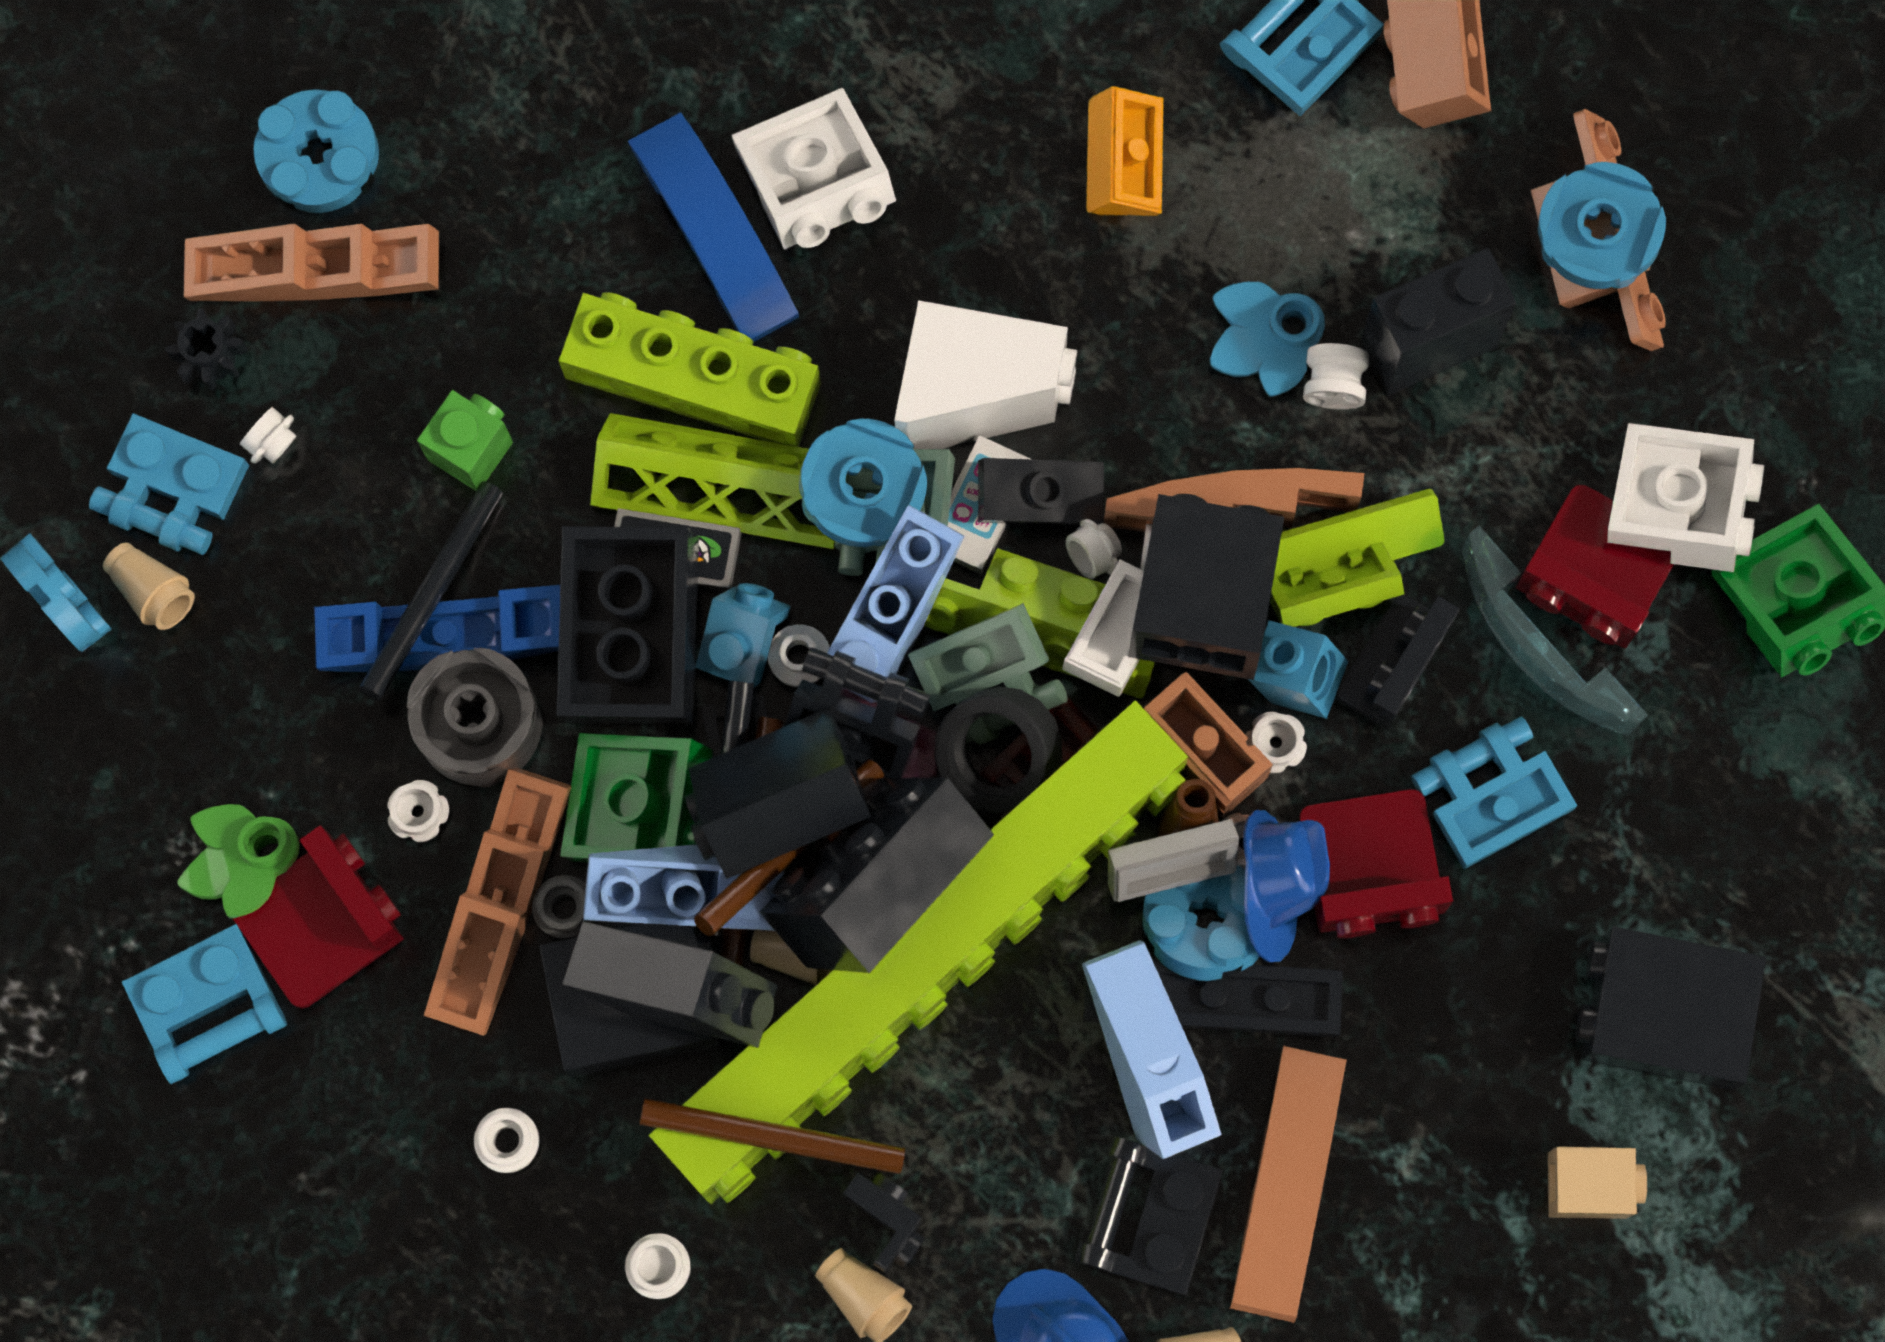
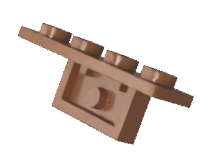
(1640, 307)

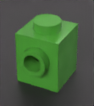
(466, 438)

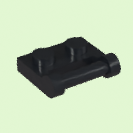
(1170, 1221)

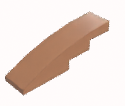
(312, 264)
(1270, 489)
(497, 901)
(1288, 1184)

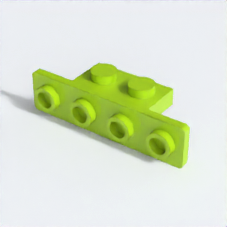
(1350, 558)
(1053, 598)

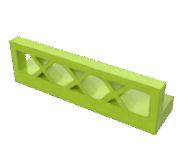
(708, 460)

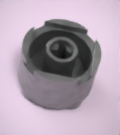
(479, 682)

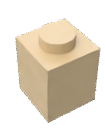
(1595, 1182)

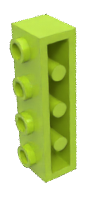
(690, 369)

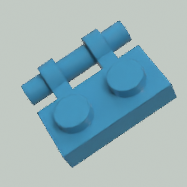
(177, 468)
(1502, 809)

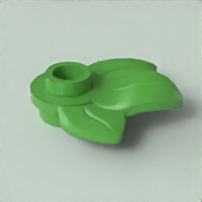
(232, 861)

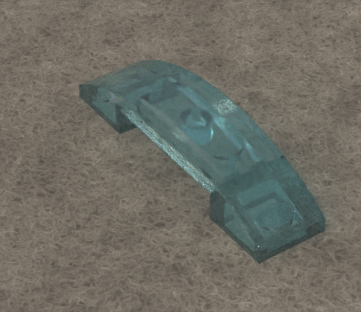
(1598, 701)

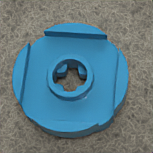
(289, 128)
(1610, 260)
(844, 451)
(55, 593)
(1197, 950)

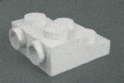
(815, 170)
(1686, 495)

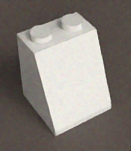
(980, 376)

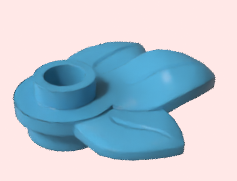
(1256, 335)

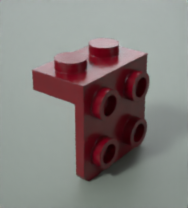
(1594, 580)
(1379, 864)
(321, 921)

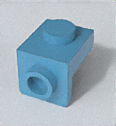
(740, 633)

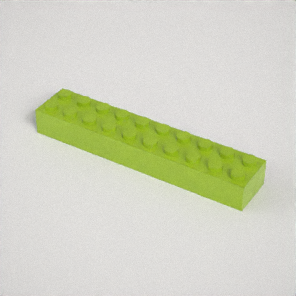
(857, 1016)

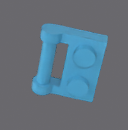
(1313, 52)
(196, 985)

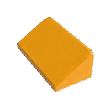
(1124, 153)

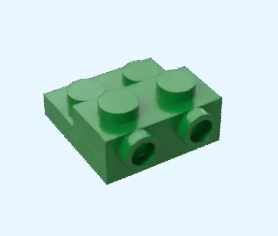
(1805, 593)
(630, 794)

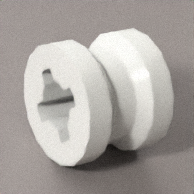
(1336, 376)

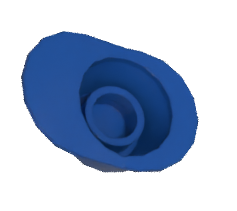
(1283, 879)
(1051, 1309)

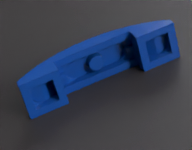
(714, 227)
(513, 624)

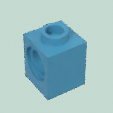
(1299, 669)

